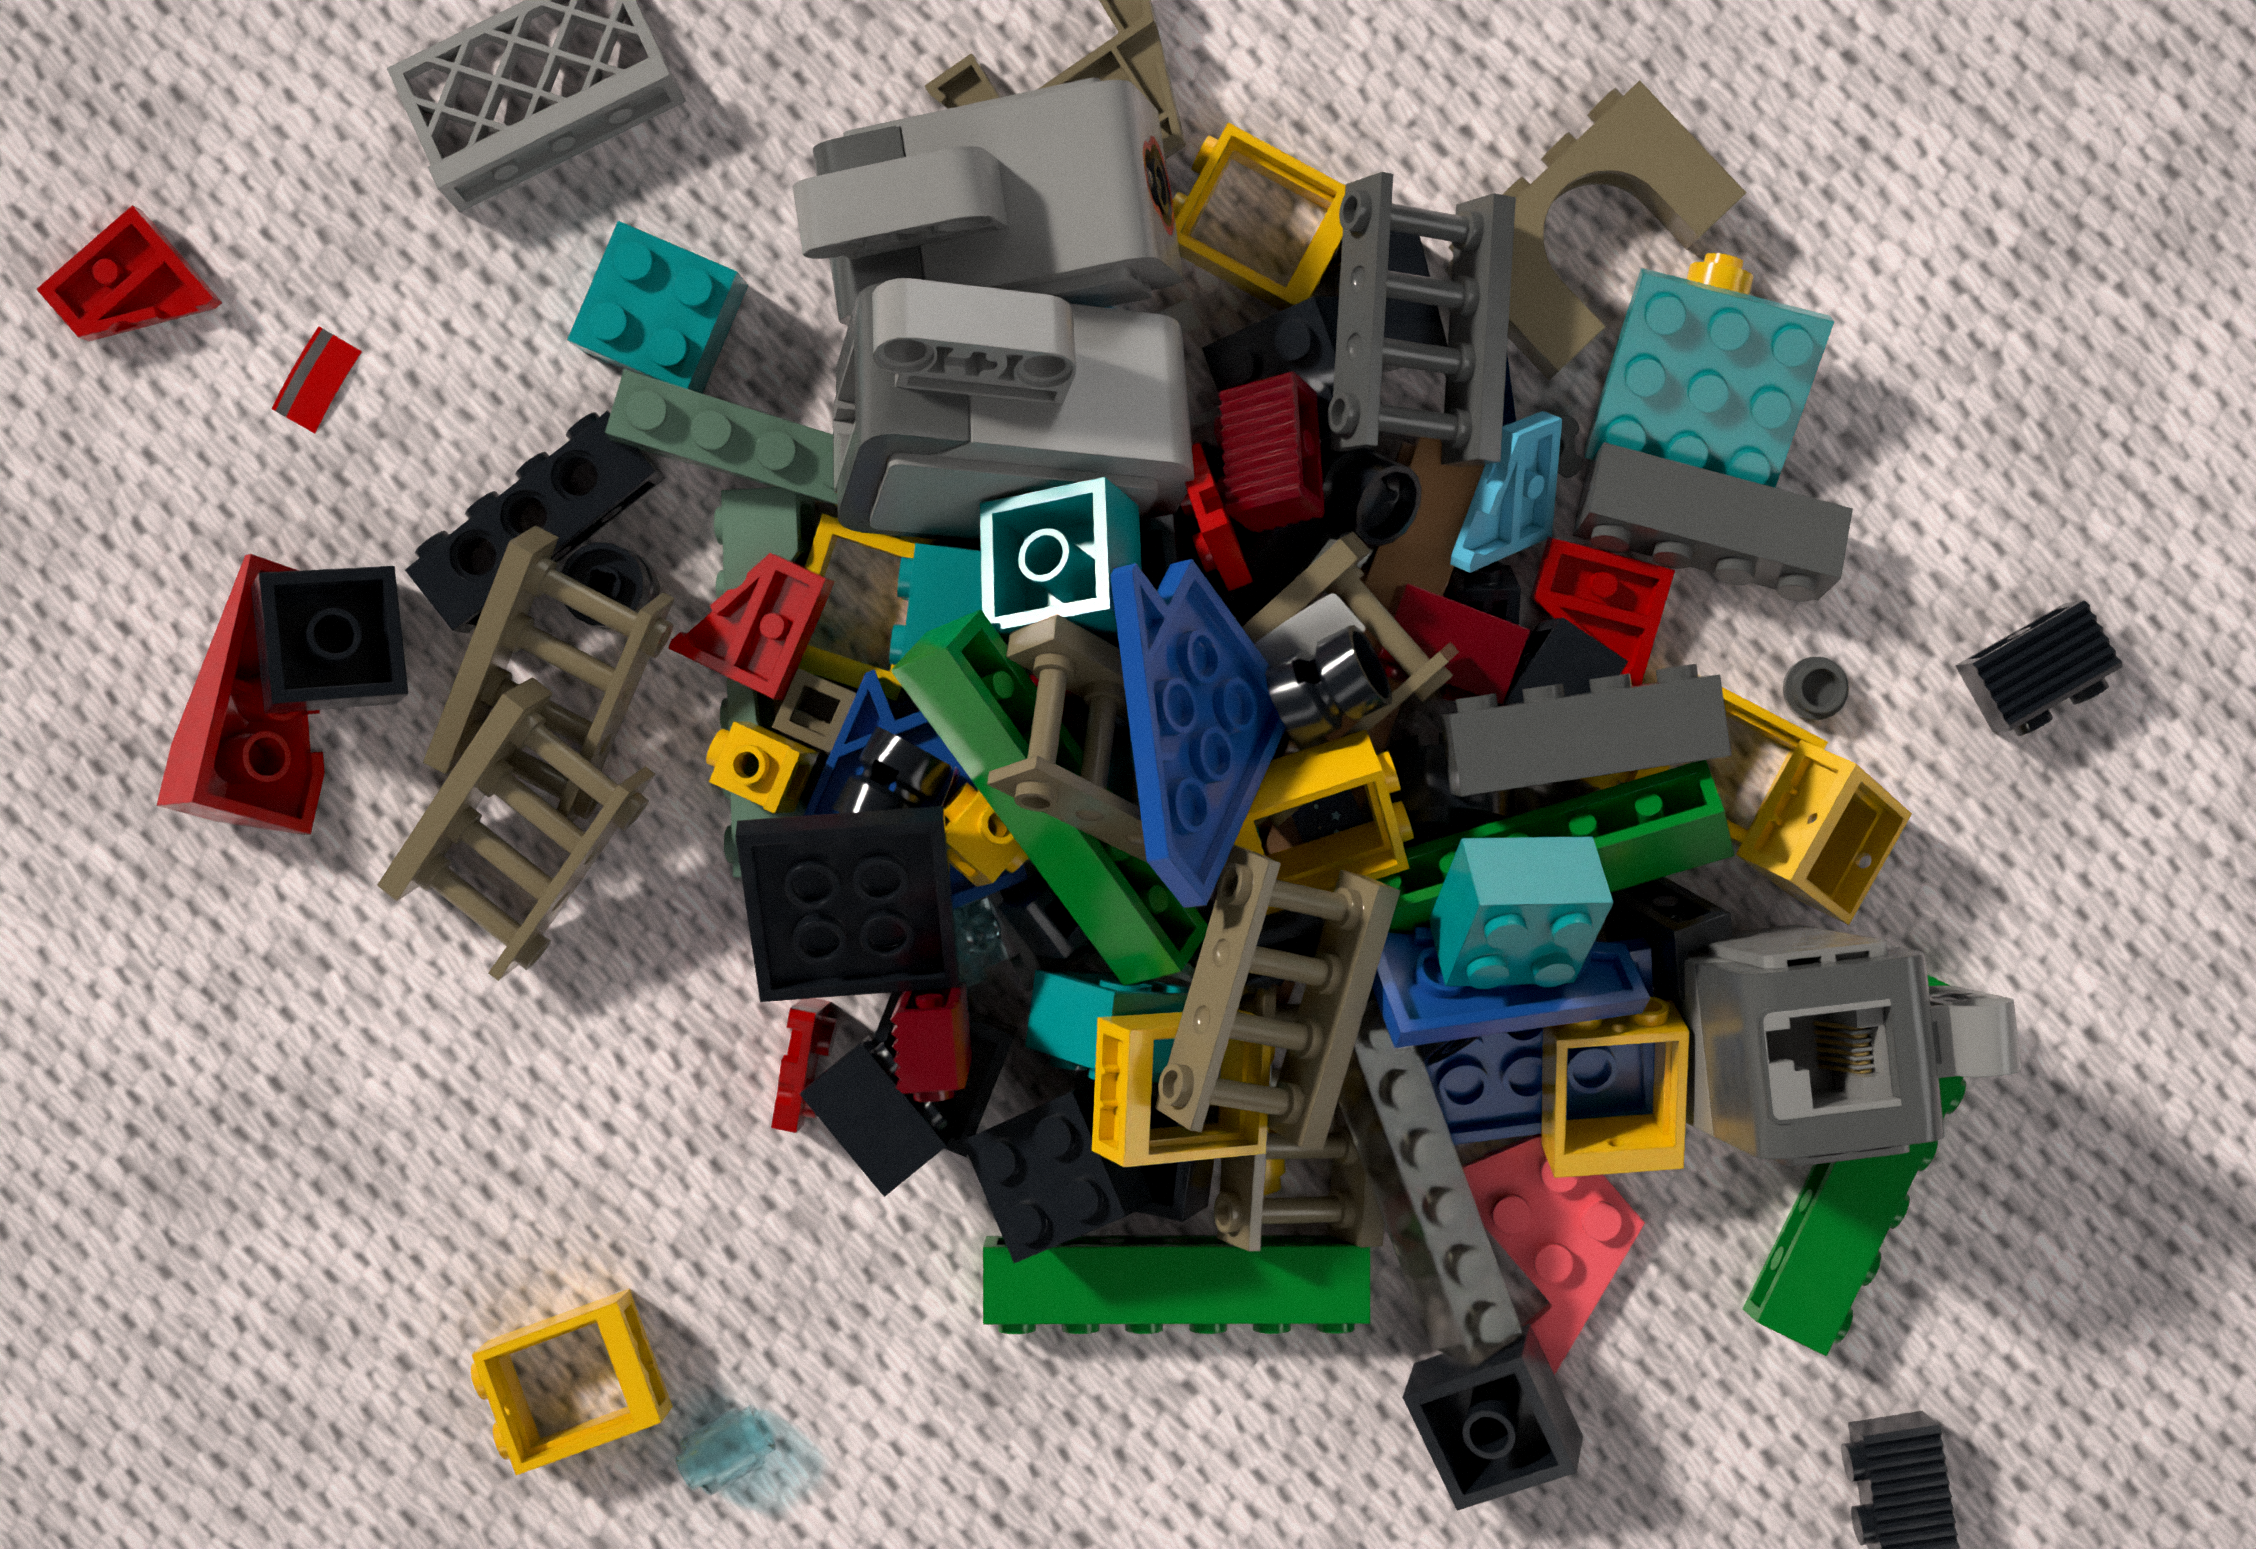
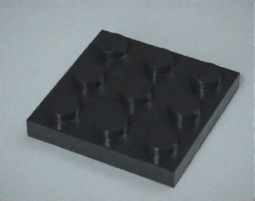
(849, 903)

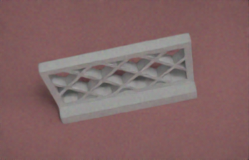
(546, 134)

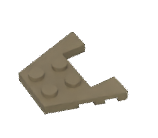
(1130, 56)

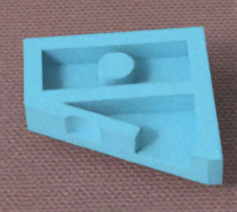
(1513, 496)

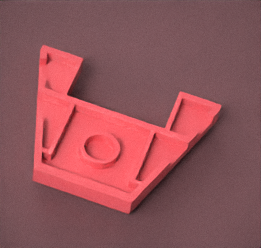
(1557, 1230)

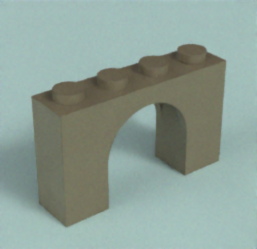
(1628, 147)

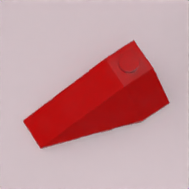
(228, 754)

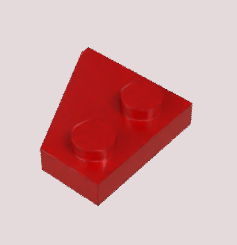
(126, 281)
(1217, 540)
(1606, 597)
(760, 626)
(811, 1036)

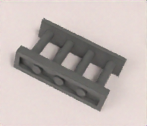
(1477, 322)

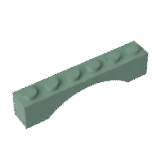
(725, 438)
(750, 528)

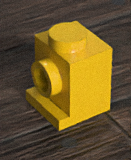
(781, 770)

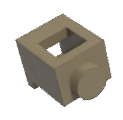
(814, 709)

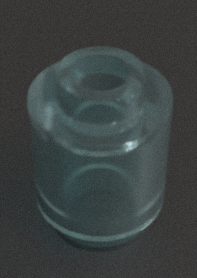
(724, 1450)

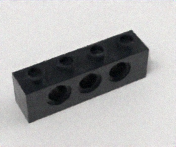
(444, 559)

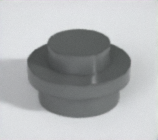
(1815, 688)

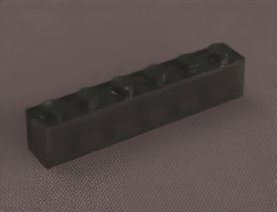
(1424, 1196)

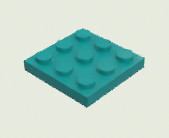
(1709, 377)

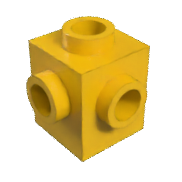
(974, 848)

